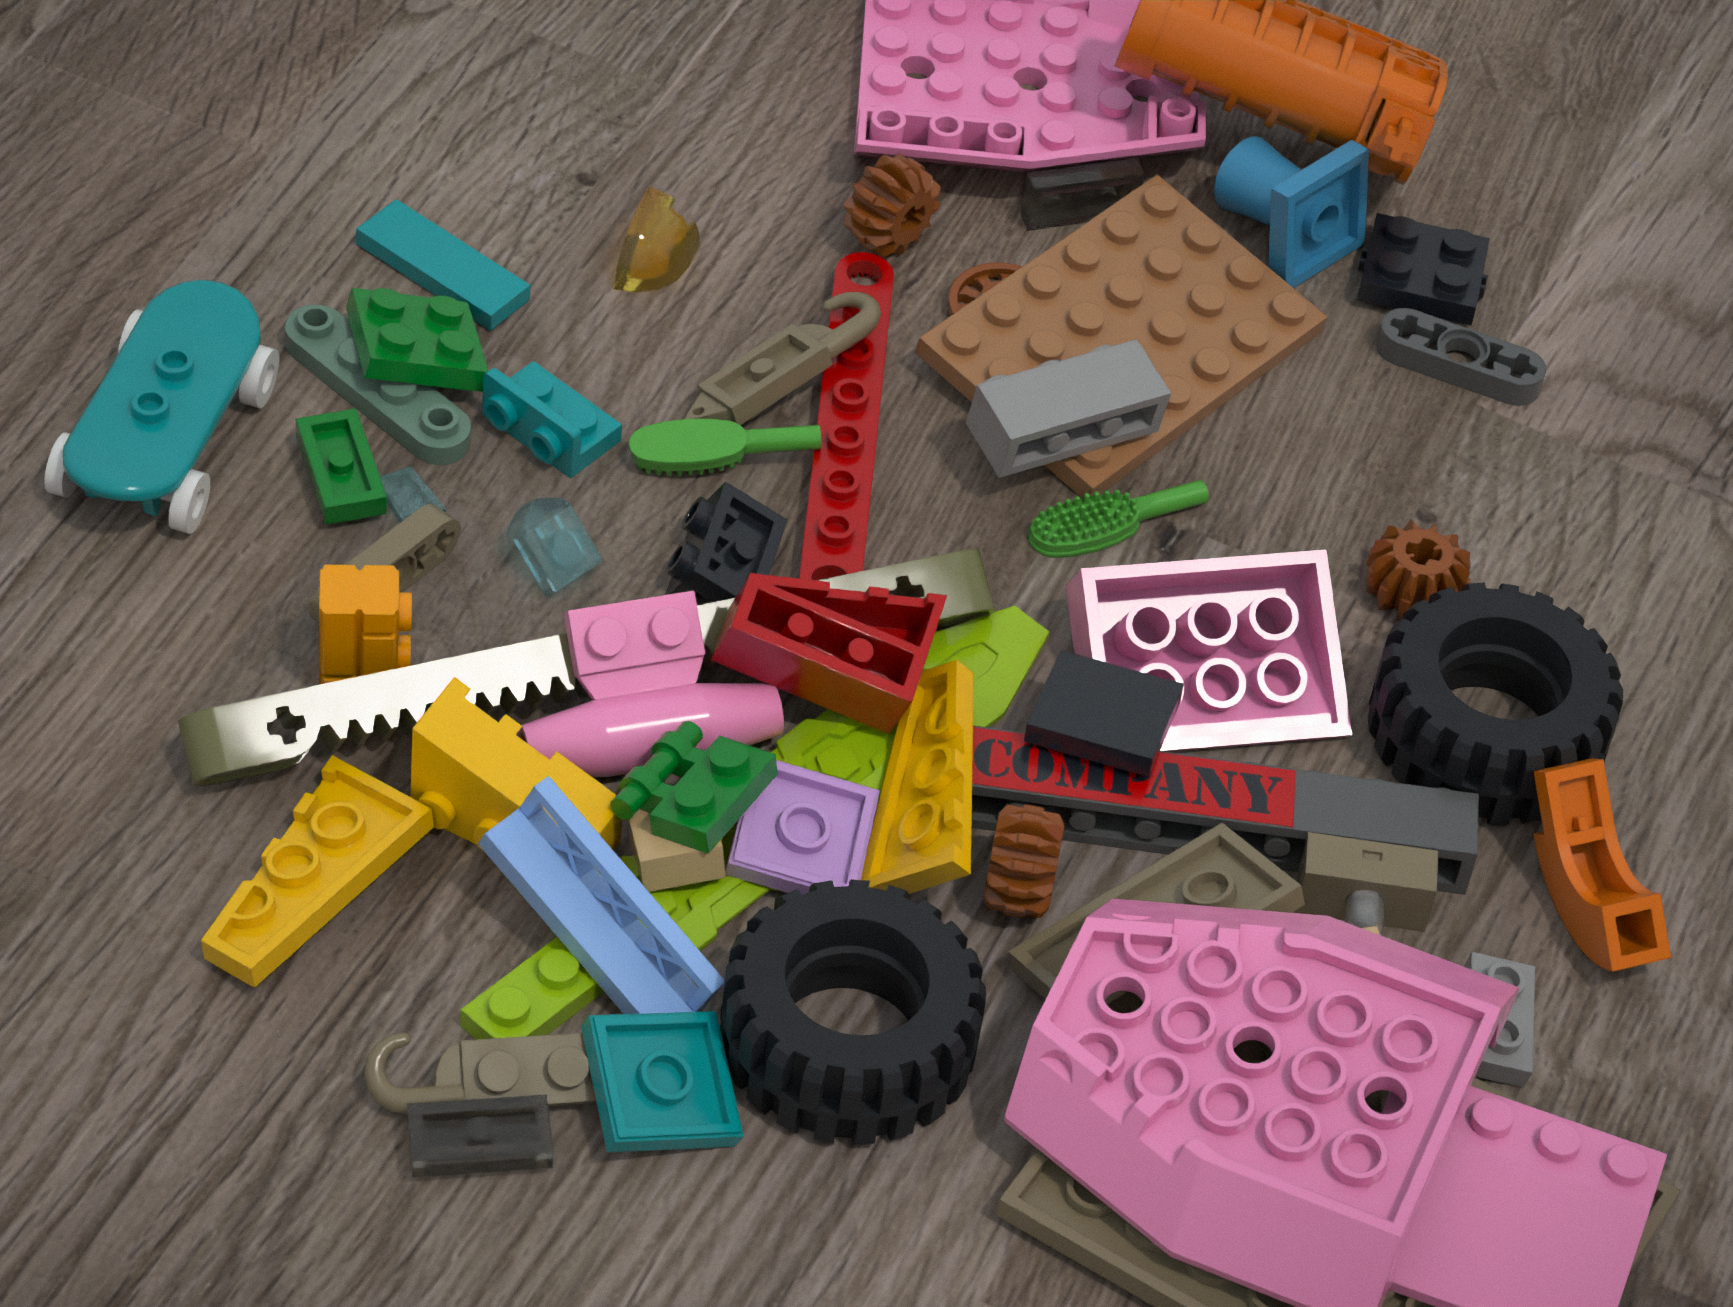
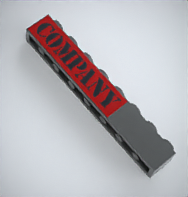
(1195, 793)

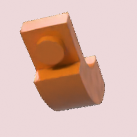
(1587, 875)

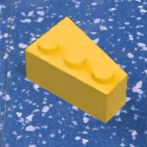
(482, 771)

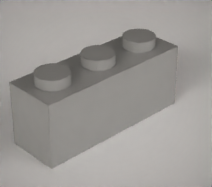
(1067, 407)

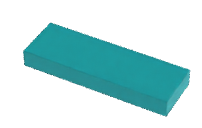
(442, 263)

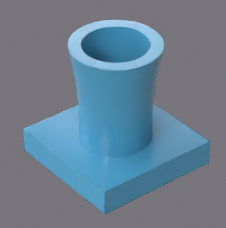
(1311, 211)

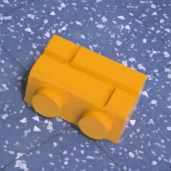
(362, 621)

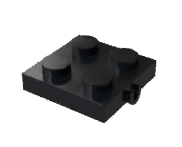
(1423, 268)

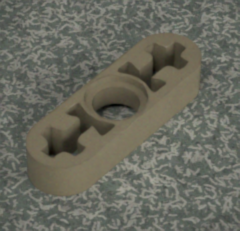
(411, 546)

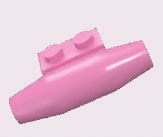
(642, 676)

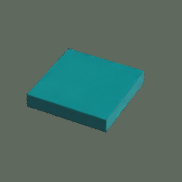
(661, 1081)

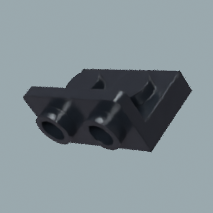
(724, 544)

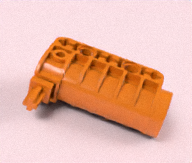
(1295, 71)

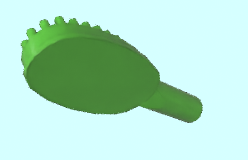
(712, 444)
(1105, 519)

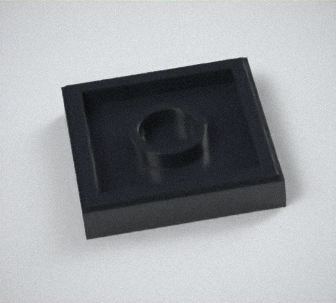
(1104, 713)

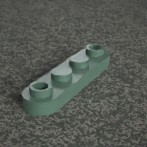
(406, 411)

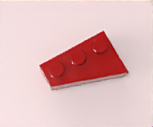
(831, 644)

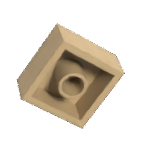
(670, 864)

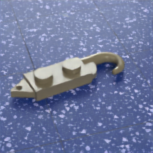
(783, 363)
(491, 1069)

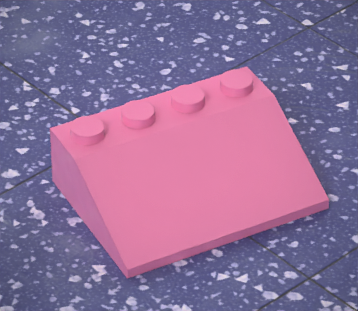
(1239, 632)
(1526, 1211)

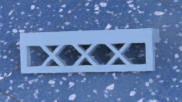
(596, 912)

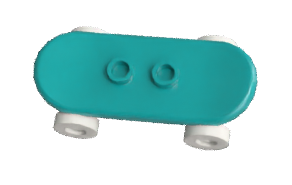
(164, 401)

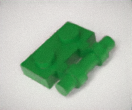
(709, 796)

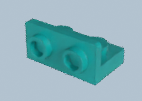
(549, 418)

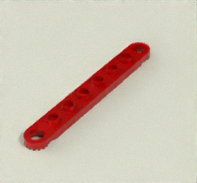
(849, 429)

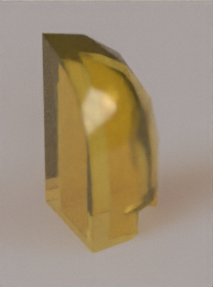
(656, 245)

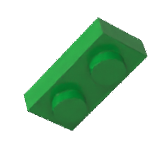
(341, 466)

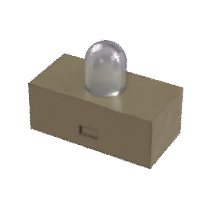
(1368, 882)

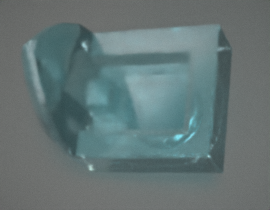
(552, 542)

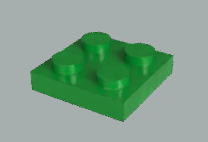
(416, 339)

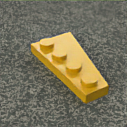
(927, 790)
(323, 861)

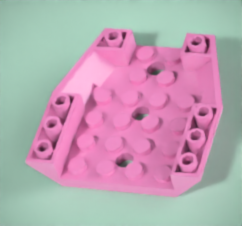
(972, 100)
(1270, 1163)

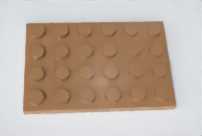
(1141, 273)

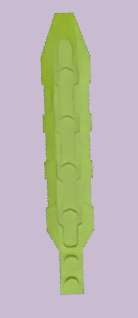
(556, 986)

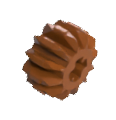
(891, 205)
(1414, 565)
(1023, 861)

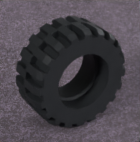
(1504, 645)
(838, 1079)

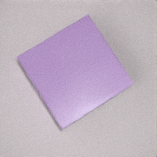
(803, 831)

